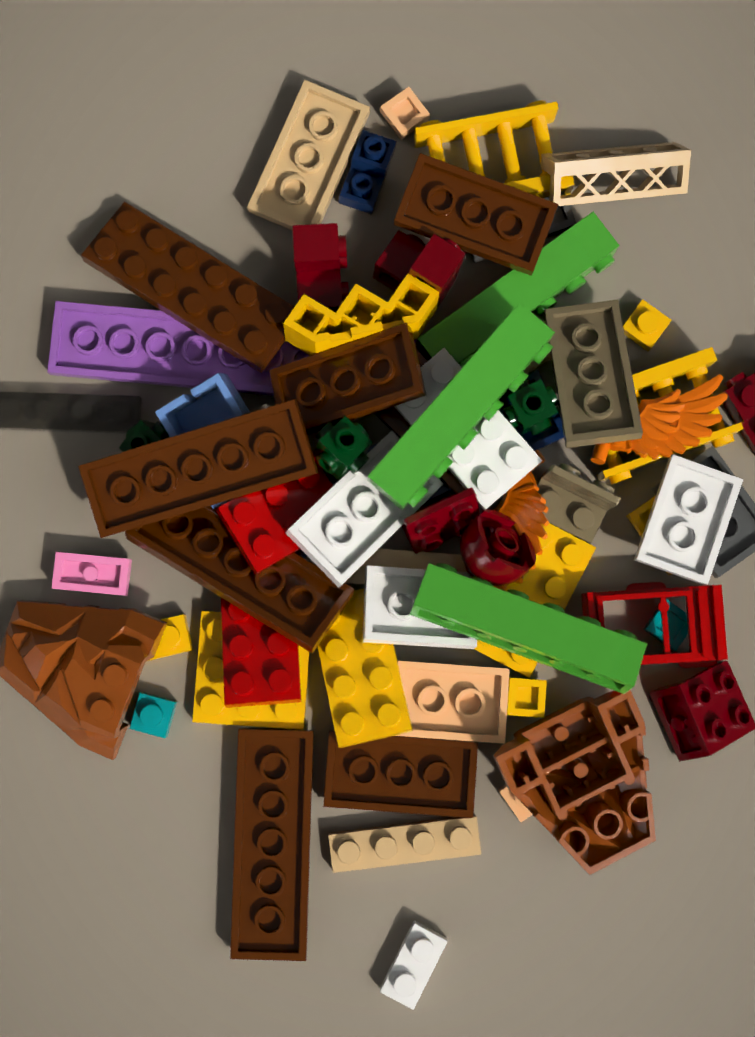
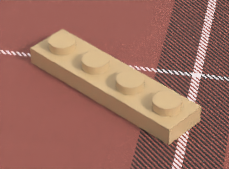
(404, 843)

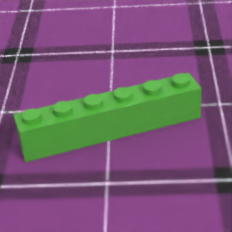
(558, 269)
(461, 406)
(529, 628)

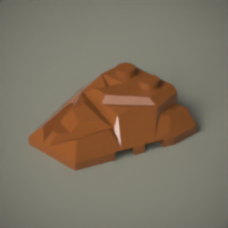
(79, 666)
(585, 777)

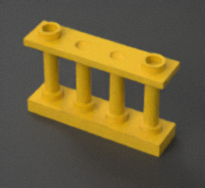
(534, 114)
(661, 381)

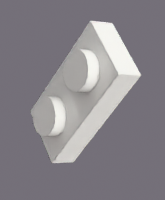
(413, 965)

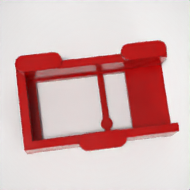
(704, 620)

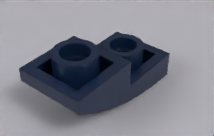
(367, 172)

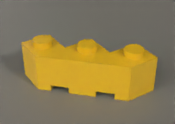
(361, 314)

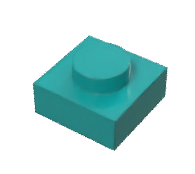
(676, 624)
(153, 715)

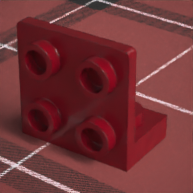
(440, 520)
(703, 712)

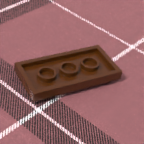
(476, 213)
(352, 378)
(403, 776)

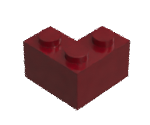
(318, 263)
(433, 264)

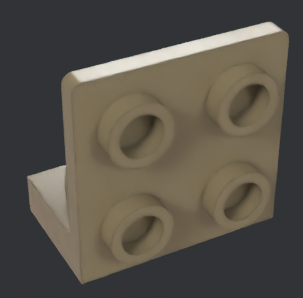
(574, 502)

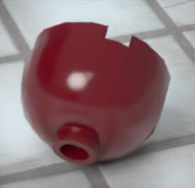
(495, 549)

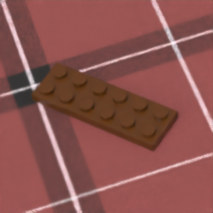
(190, 286)
(198, 468)
(287, 596)
(272, 844)

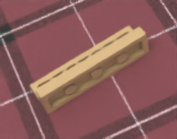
(617, 159)

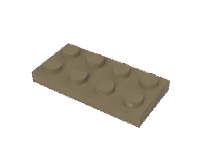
(593, 374)

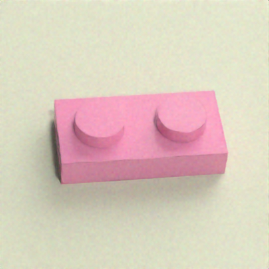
(91, 573)

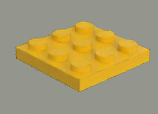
(209, 687)

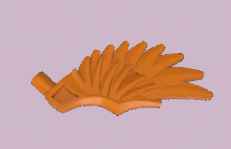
(671, 423)
(526, 509)

